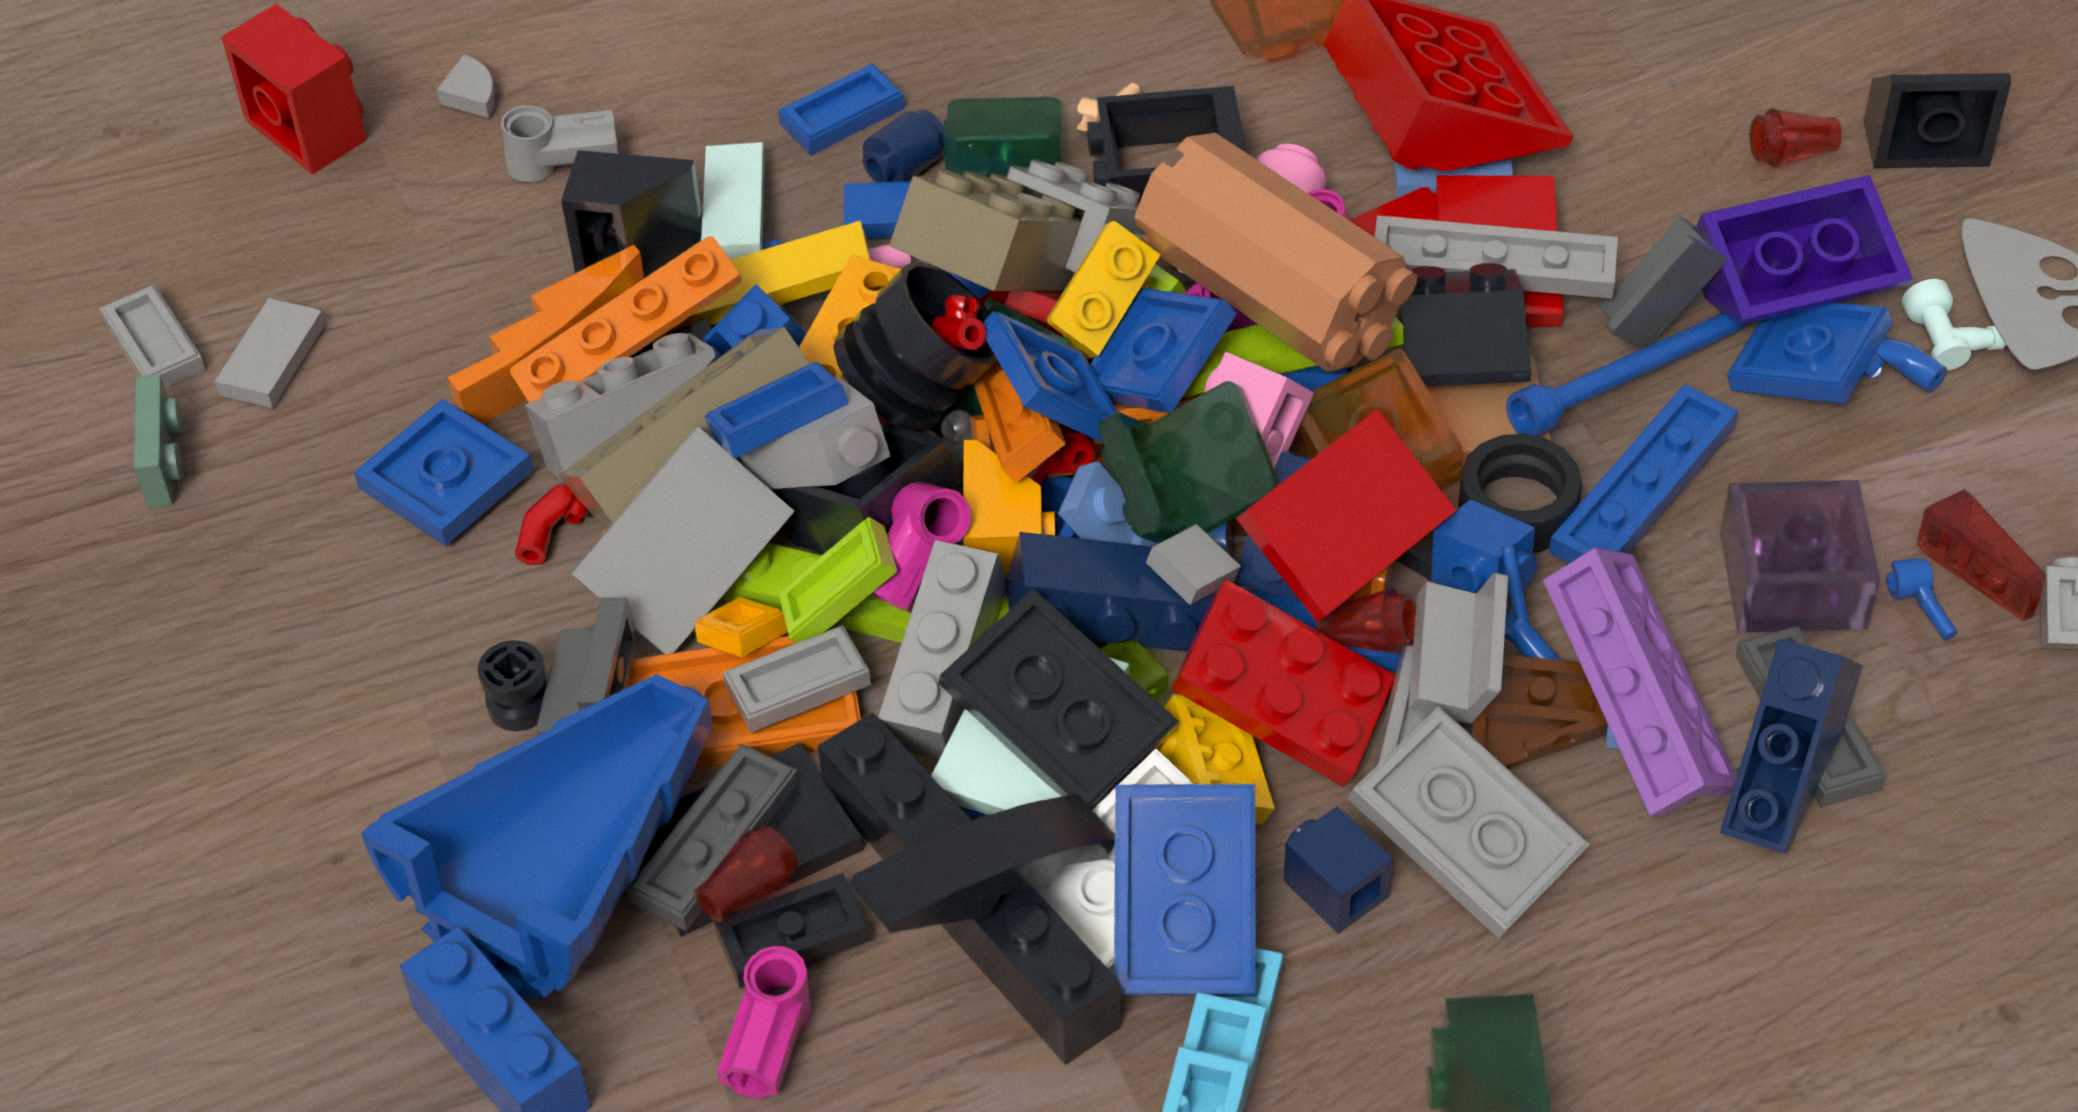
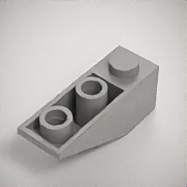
(583, 414)

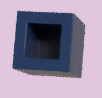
(1337, 869)

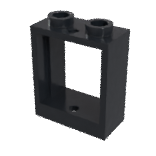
(1157, 120)

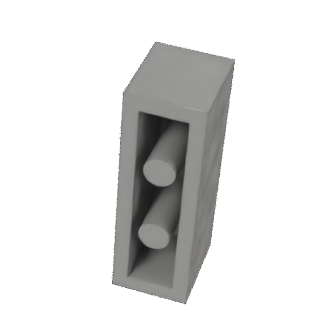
(950, 613)

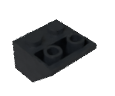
(630, 202)

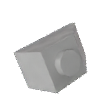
(824, 449)

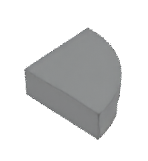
(468, 88)

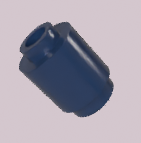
(904, 147)

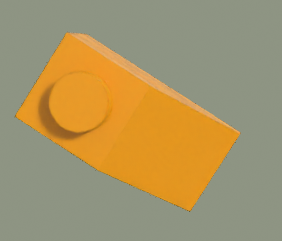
(1000, 505)

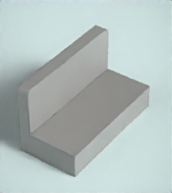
(1458, 648)

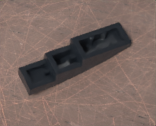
(973, 864)

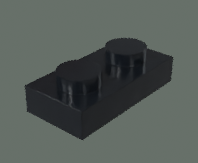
(808, 920)

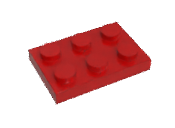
(1283, 683)

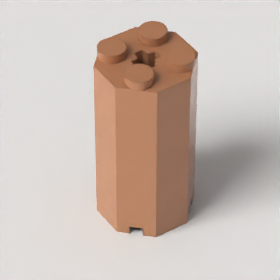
(1274, 252)

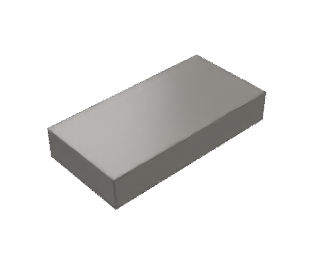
(152, 337)
(270, 353)
(796, 678)

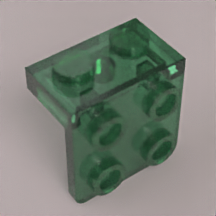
(1001, 133)
(1190, 465)

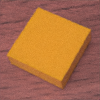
(740, 627)

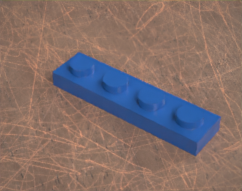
(1646, 476)

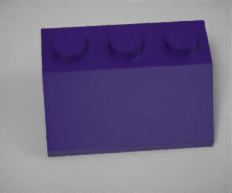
(1802, 251)

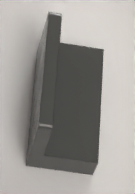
(1662, 284)
(590, 663)

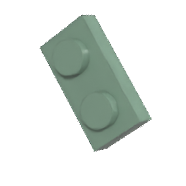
(155, 453)

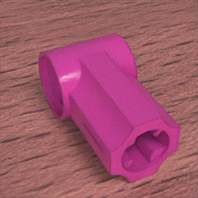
(913, 541)
(766, 1024)

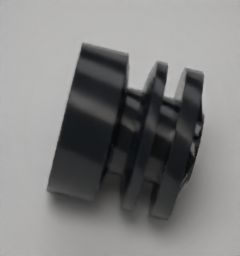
(899, 358)

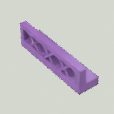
(1640, 681)

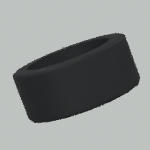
(1527, 458)

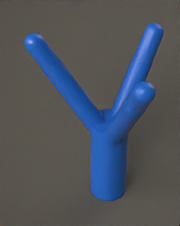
(1517, 627)

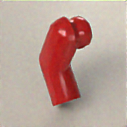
(541, 519)

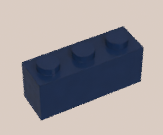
(1104, 590)

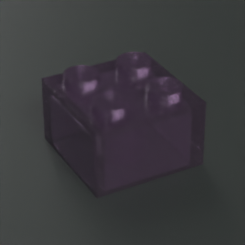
(1799, 556)

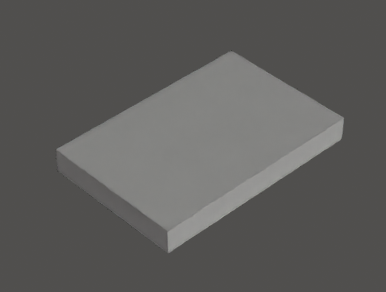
(683, 540)
(1468, 822)

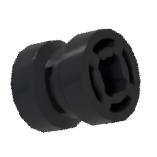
(513, 684)

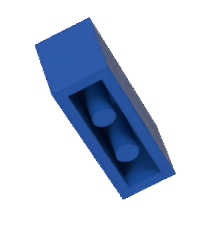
(492, 1029)

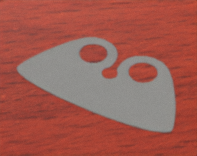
(2007, 277)

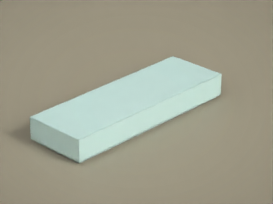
(734, 197)

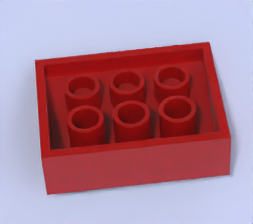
(1441, 85)

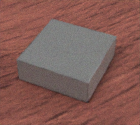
(1192, 564)

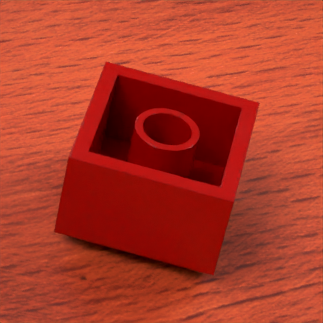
(295, 87)

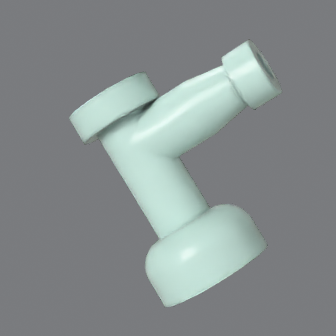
(1929, 305)

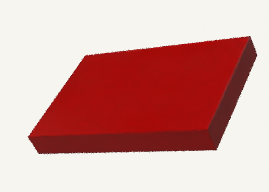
(1505, 202)
(1346, 515)

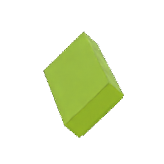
(837, 581)

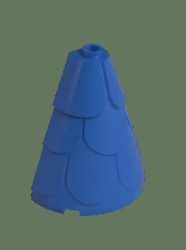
(547, 832)

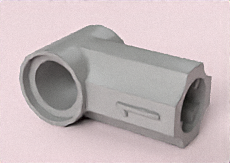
(540, 142)

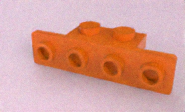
(631, 320)

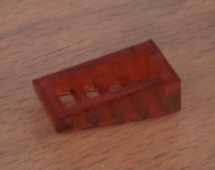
(1981, 553)

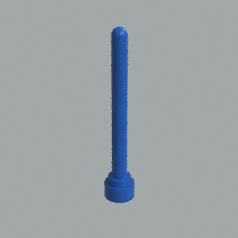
(1539, 408)

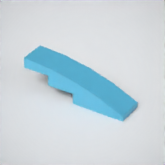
(1224, 1045)

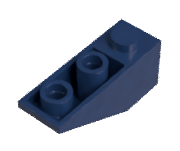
(1790, 743)

